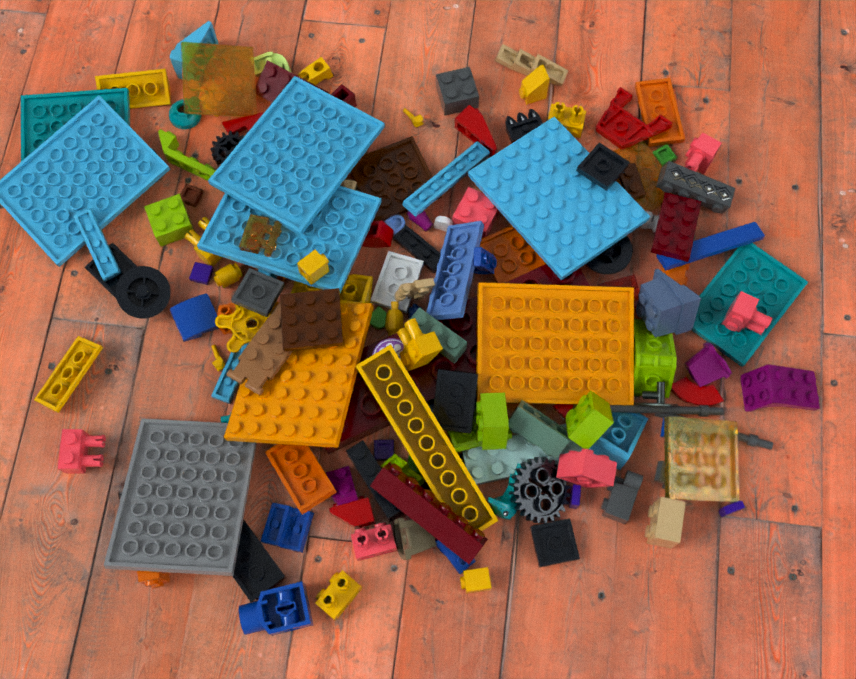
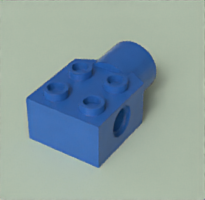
(277, 610)

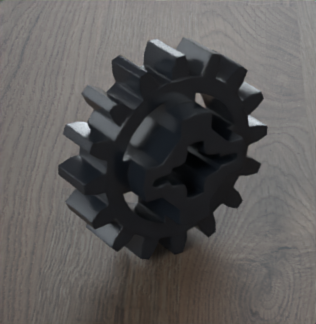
(224, 146)

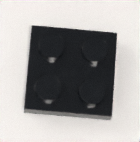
(603, 166)
(554, 543)

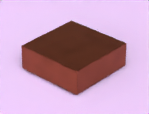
(191, 195)

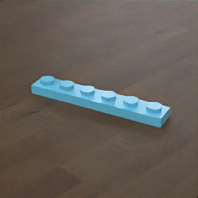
(445, 179)

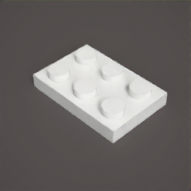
(395, 271)

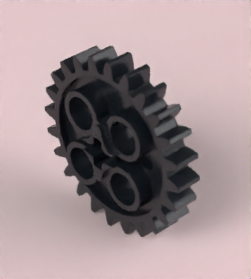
(531, 503)

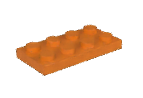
(658, 98)
(301, 475)

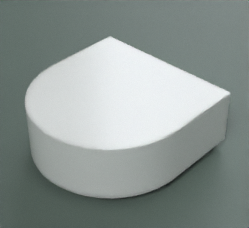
(442, 223)

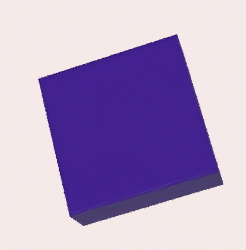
(201, 273)
(383, 449)
(575, 496)
(731, 508)

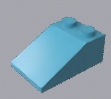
(204, 34)
(620, 437)

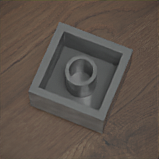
(457, 90)

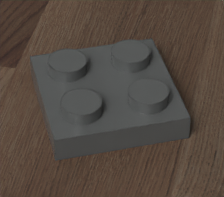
(258, 292)

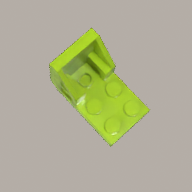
(653, 360)

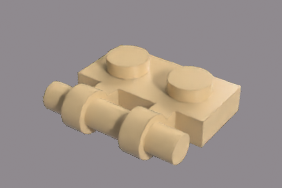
(415, 290)

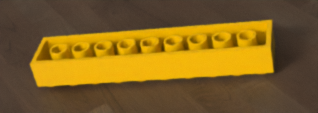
(424, 437)

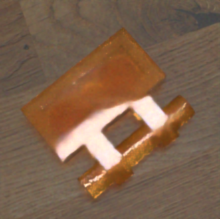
(255, 232)

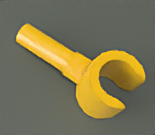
(416, 120)
(219, 364)

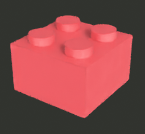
(474, 208)
(586, 469)

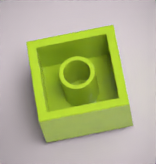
(169, 219)
(588, 420)
(492, 421)

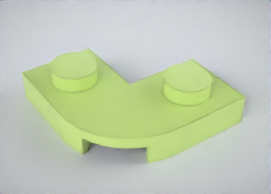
(260, 61)

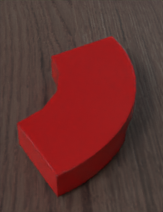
(696, 395)

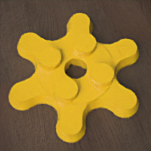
(237, 324)

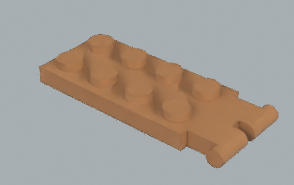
(262, 355)

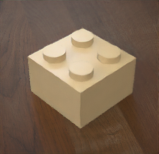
(665, 522)

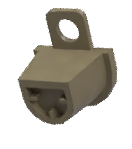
(411, 538)

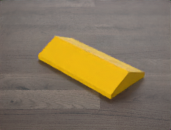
(145, 87)
(68, 374)

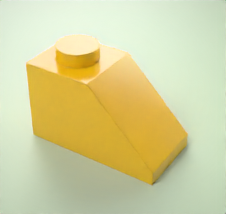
(535, 86)

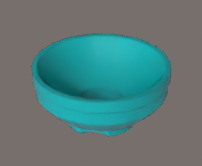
(182, 120)

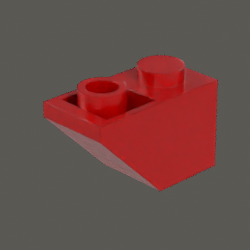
(355, 513)

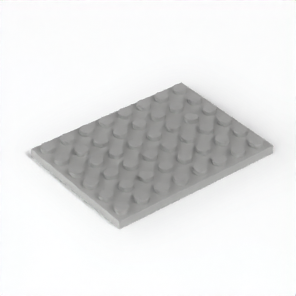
(182, 500)

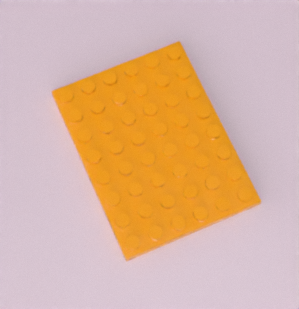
(555, 342)
(308, 394)

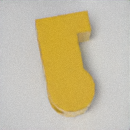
(316, 72)

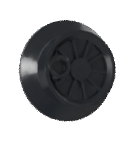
(613, 259)
(143, 292)

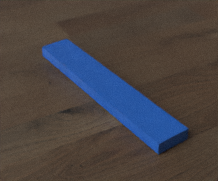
(717, 244)

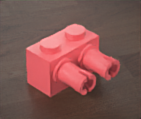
(702, 153)
(744, 314)
(74, 451)
(373, 541)

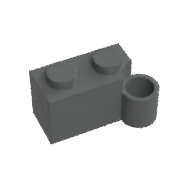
(622, 497)

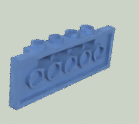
(455, 271)

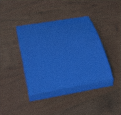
(194, 317)
(287, 527)

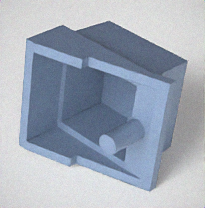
(667, 305)

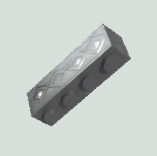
(693, 185)

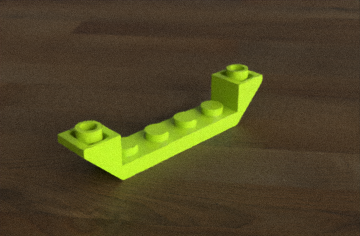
(177, 158)

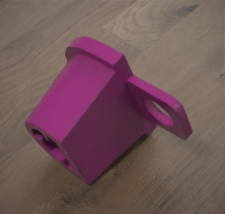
(707, 366)

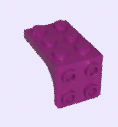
(779, 388)

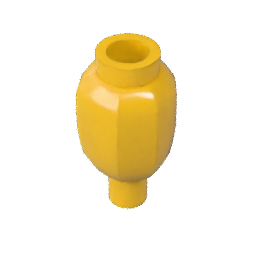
(394, 319)

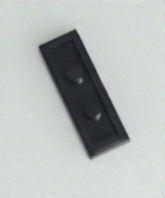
(418, 247)

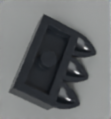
(523, 125)

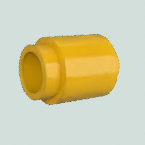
(227, 275)

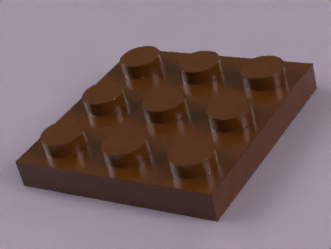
(311, 320)

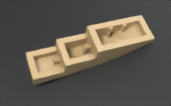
(527, 63)

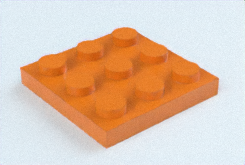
(512, 254)

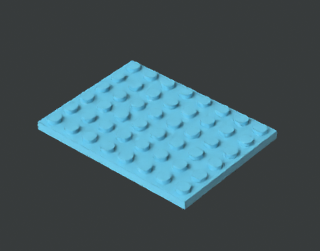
(297, 155)
(83, 165)
(551, 203)
(335, 232)

